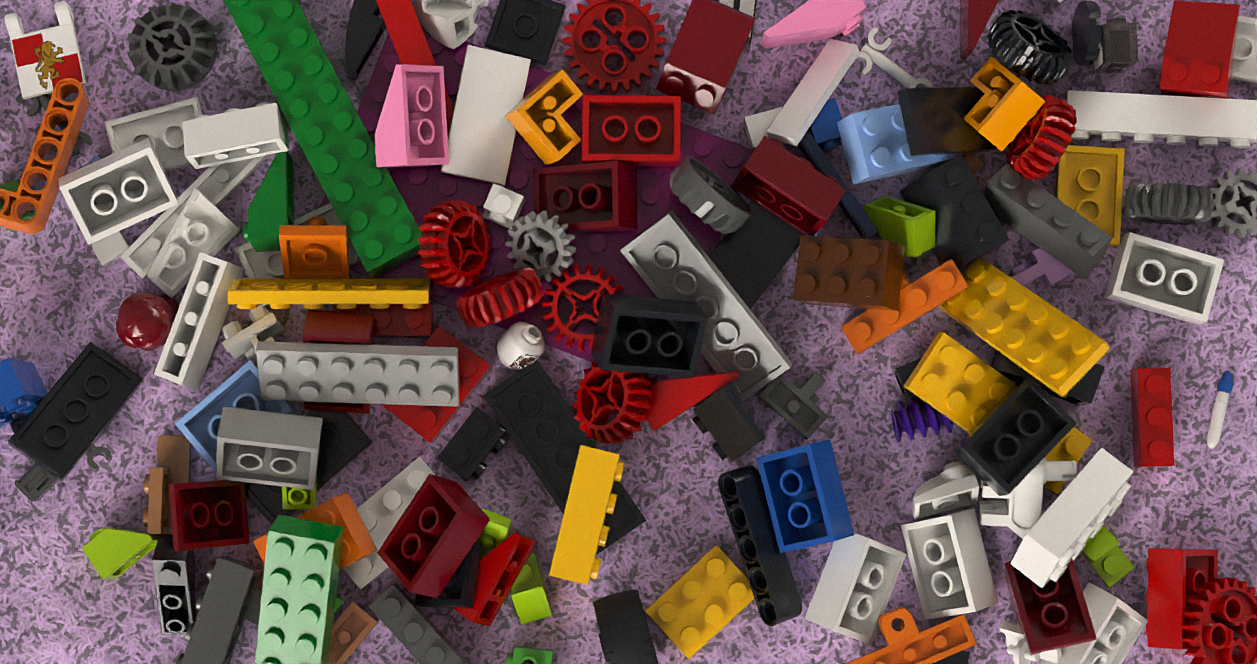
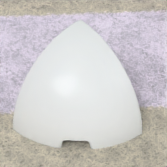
(449, 20)

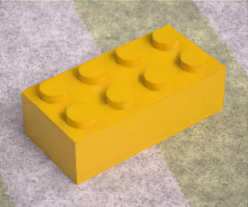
(585, 515)

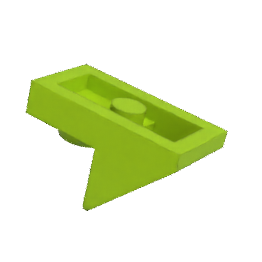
(494, 532)
(1106, 557)
(530, 593)

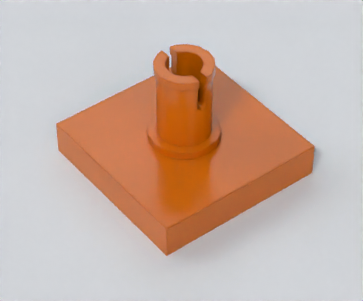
(314, 250)

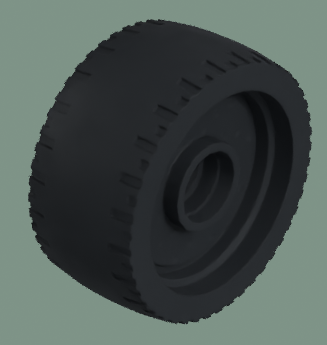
(624, 629)

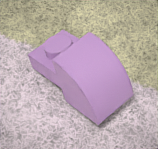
(1044, 266)

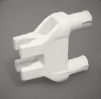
(1024, 503)

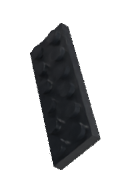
(551, 441)

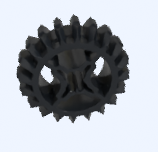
(1029, 47)

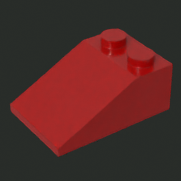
(1199, 50)

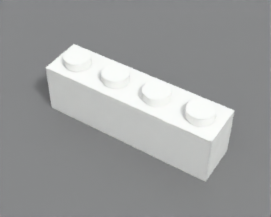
(198, 322)

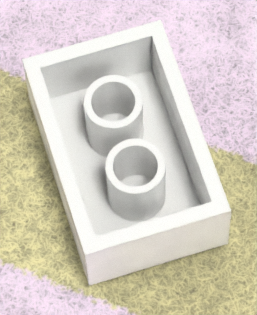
(118, 191)
(1164, 278)

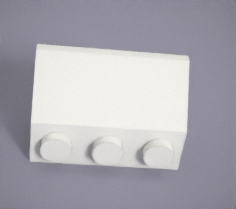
(949, 564)
(855, 587)
(1115, 628)

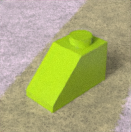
(903, 223)
(117, 550)

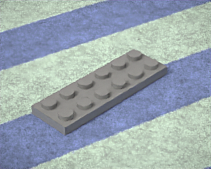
(733, 336)
(358, 373)

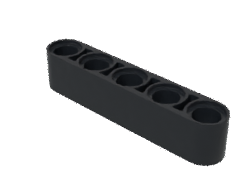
(758, 547)

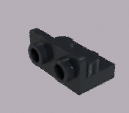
(472, 445)

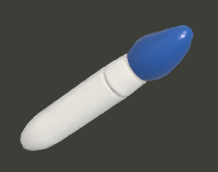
(1219, 410)

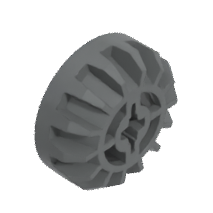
(197, 57)
(708, 196)

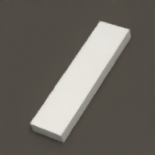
(813, 92)

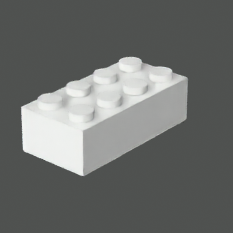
(1073, 519)

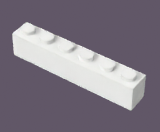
(1164, 118)

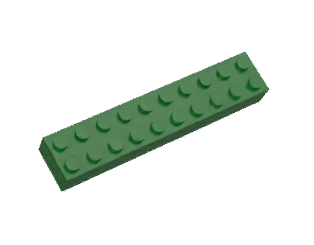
(329, 131)

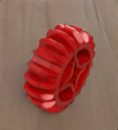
(1042, 139)
(454, 244)
(563, 289)
(499, 298)
(611, 404)

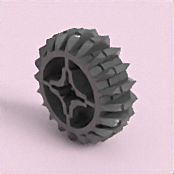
(1168, 203)

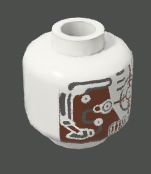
(520, 346)

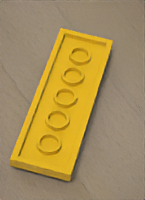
(343, 292)
(1025, 327)
(968, 388)

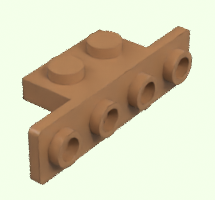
(172, 467)

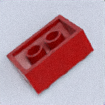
(1171, 583)

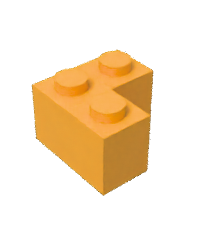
(1004, 106)
(540, 118)

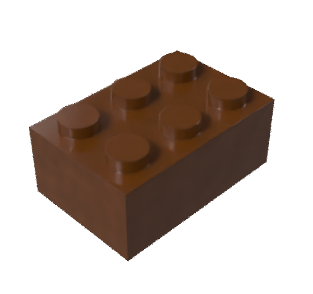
(849, 272)

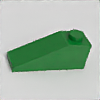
(271, 205)

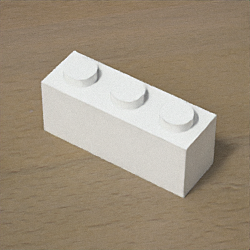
(235, 135)

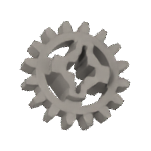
(1236, 190)
(542, 233)

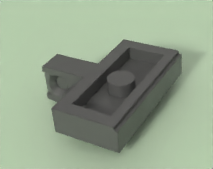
(796, 402)

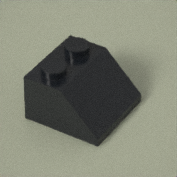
(727, 424)

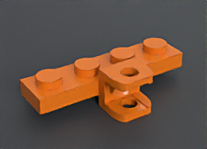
(914, 302)
(912, 646)

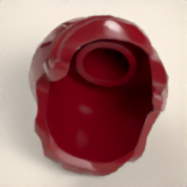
(146, 320)

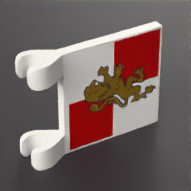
(46, 54)

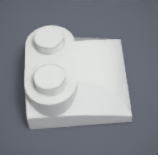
(948, 492)

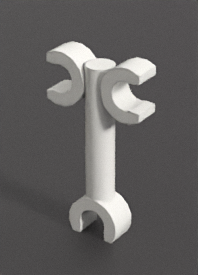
(872, 53)

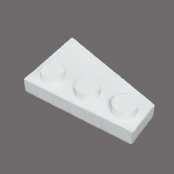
(198, 229)

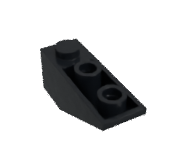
(174, 585)

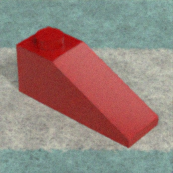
(678, 394)
(496, 577)

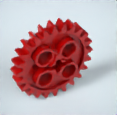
(592, 61)
(1223, 623)

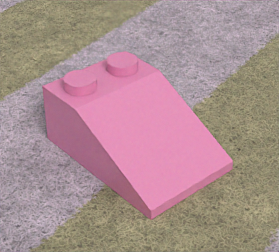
(816, 22)
(413, 119)

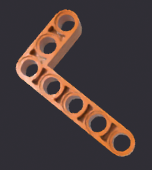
(39, 169)

